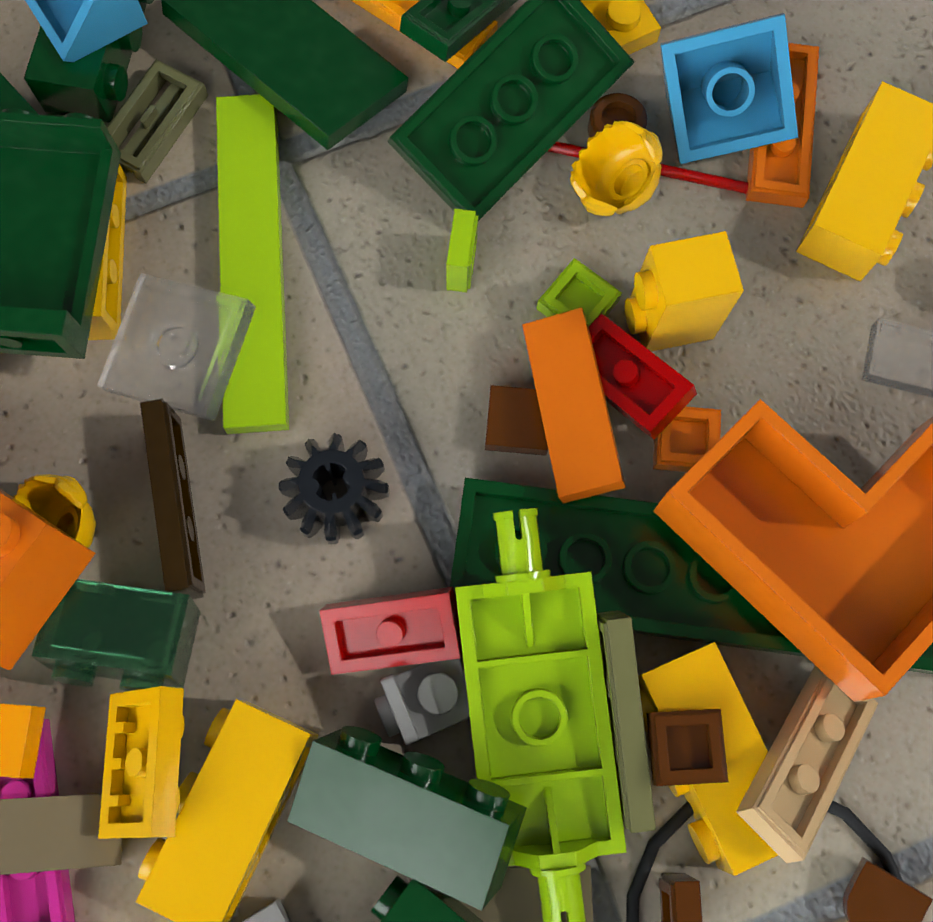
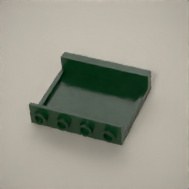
(53, 228)

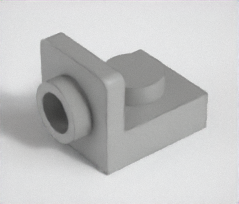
(424, 700)

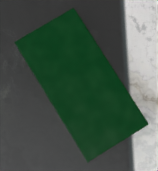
(295, 60)
(510, 102)

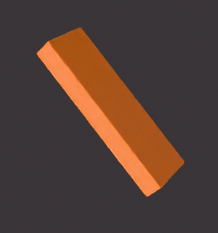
(782, 170)
(573, 406)

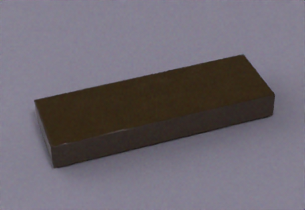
(172, 499)

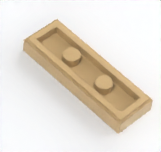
(805, 766)

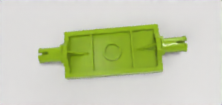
(542, 713)

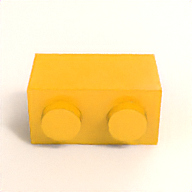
(683, 291)

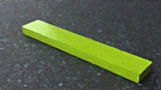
(253, 260)

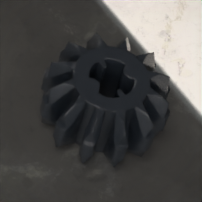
(329, 465)

